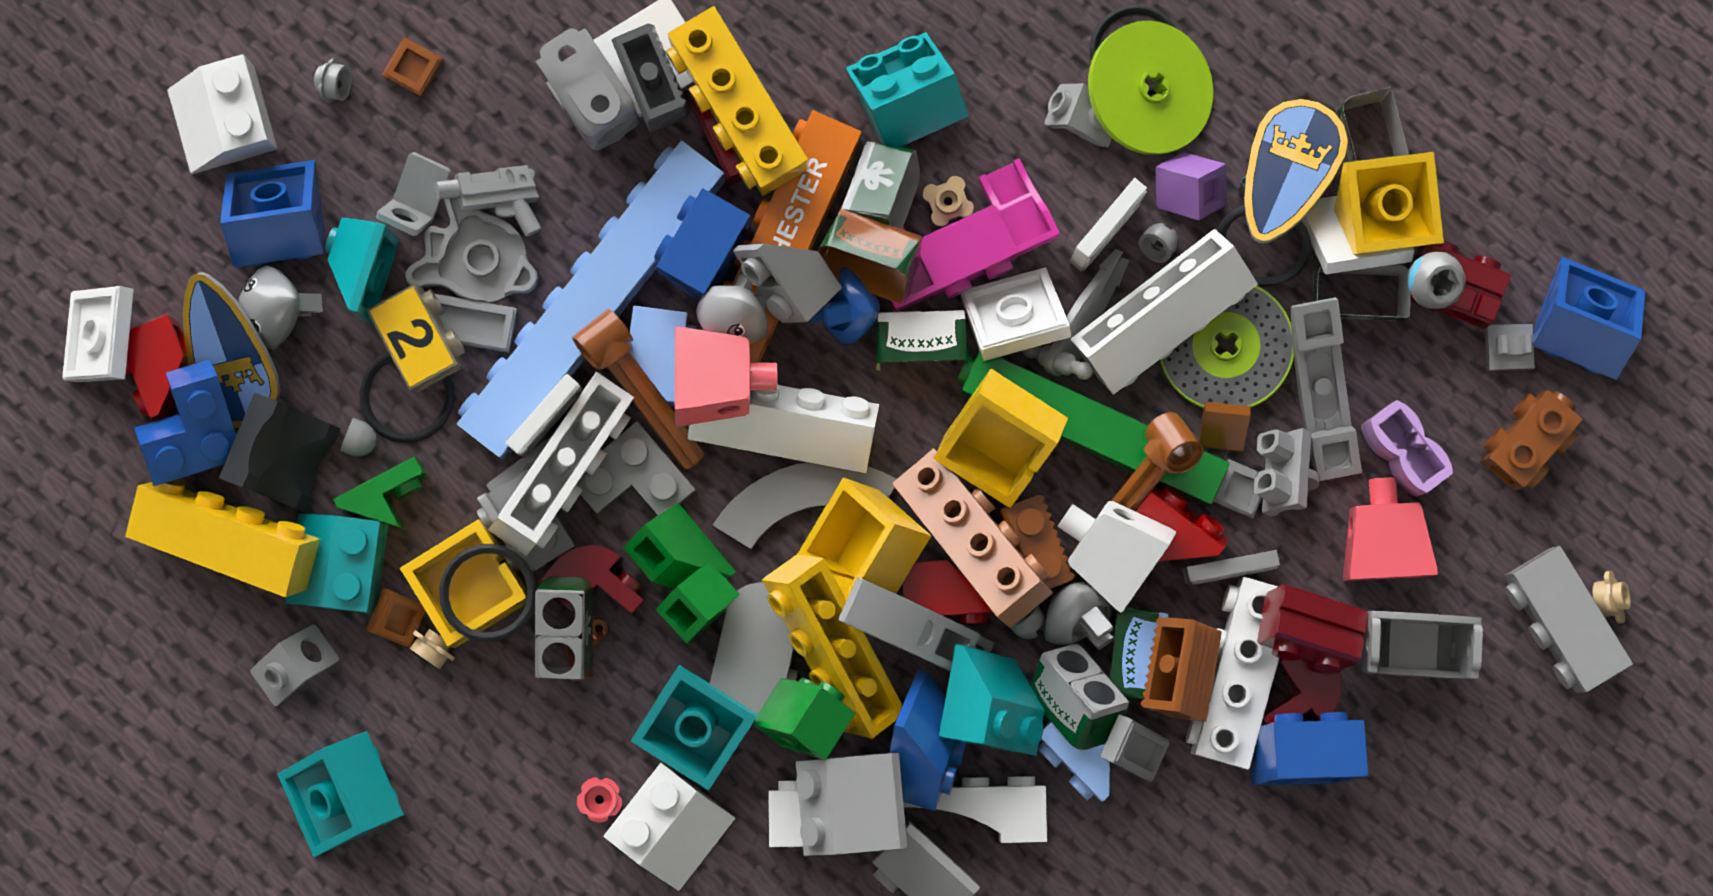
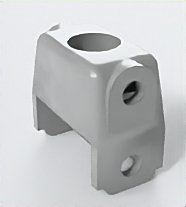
(588, 89)
(1422, 645)

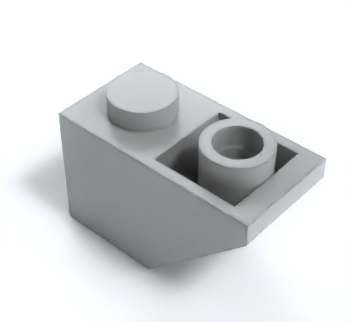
(789, 278)

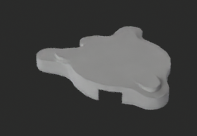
(474, 257)

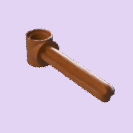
(607, 344)
(1169, 449)

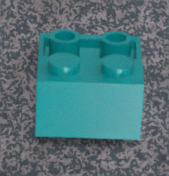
(907, 91)

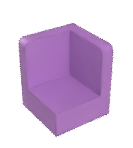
(1191, 186)

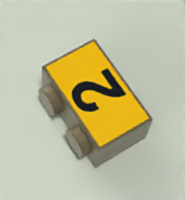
(417, 337)

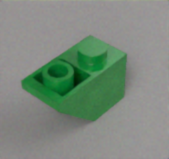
(674, 548)
(697, 602)

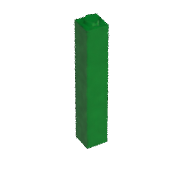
(1099, 428)

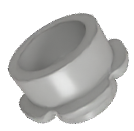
(327, 78)

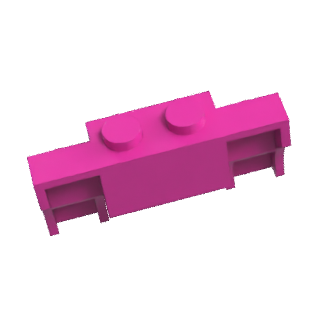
(985, 240)

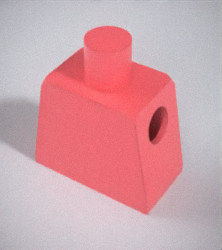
(715, 376)
(1387, 537)

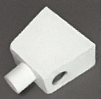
(1115, 549)

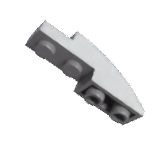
(907, 625)

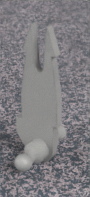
(1063, 355)

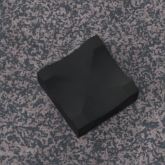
(278, 452)

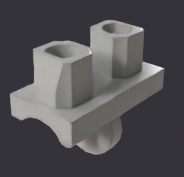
(1286, 471)

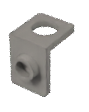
(415, 195)
(287, 668)

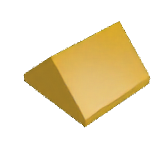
(1389, 203)

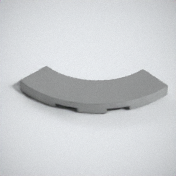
(788, 492)

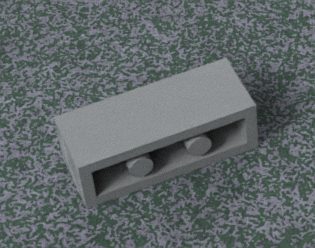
(1566, 621)

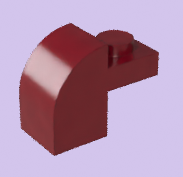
(596, 566)
(1313, 690)

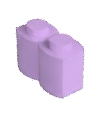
(1413, 458)

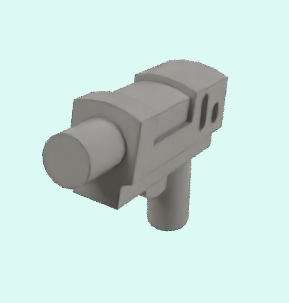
(505, 189)

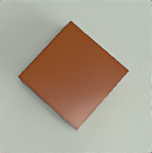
(412, 67)
(1224, 426)
(396, 617)

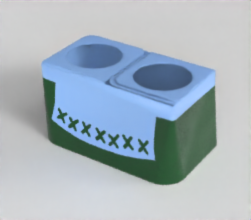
(1132, 650)

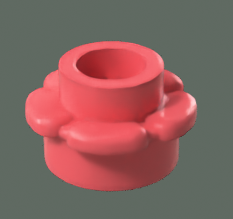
(599, 812)

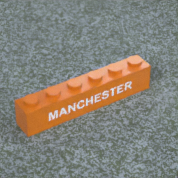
(803, 203)

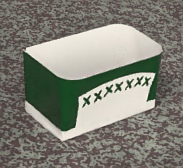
(921, 336)

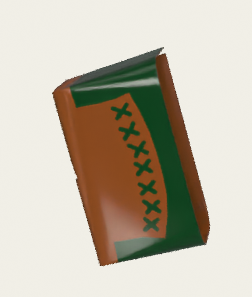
(875, 252)

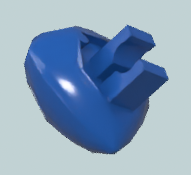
(850, 310)

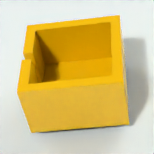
(998, 438)
(865, 538)
(478, 591)

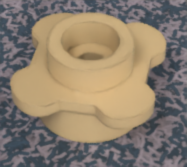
(944, 213)
(1612, 597)
(431, 648)

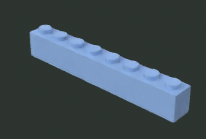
(600, 282)

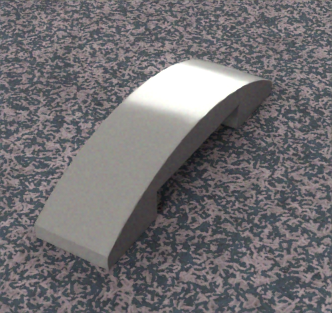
(1323, 389)

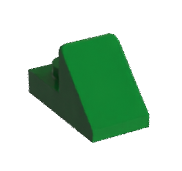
(373, 499)

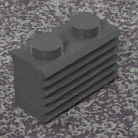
(651, 77)

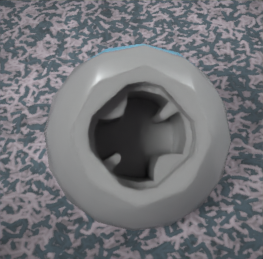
(1436, 280)

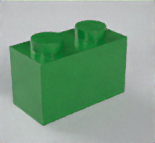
(804, 717)

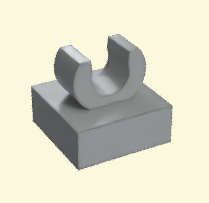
(1509, 347)

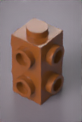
(1541, 428)

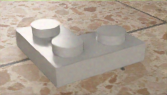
(639, 463)

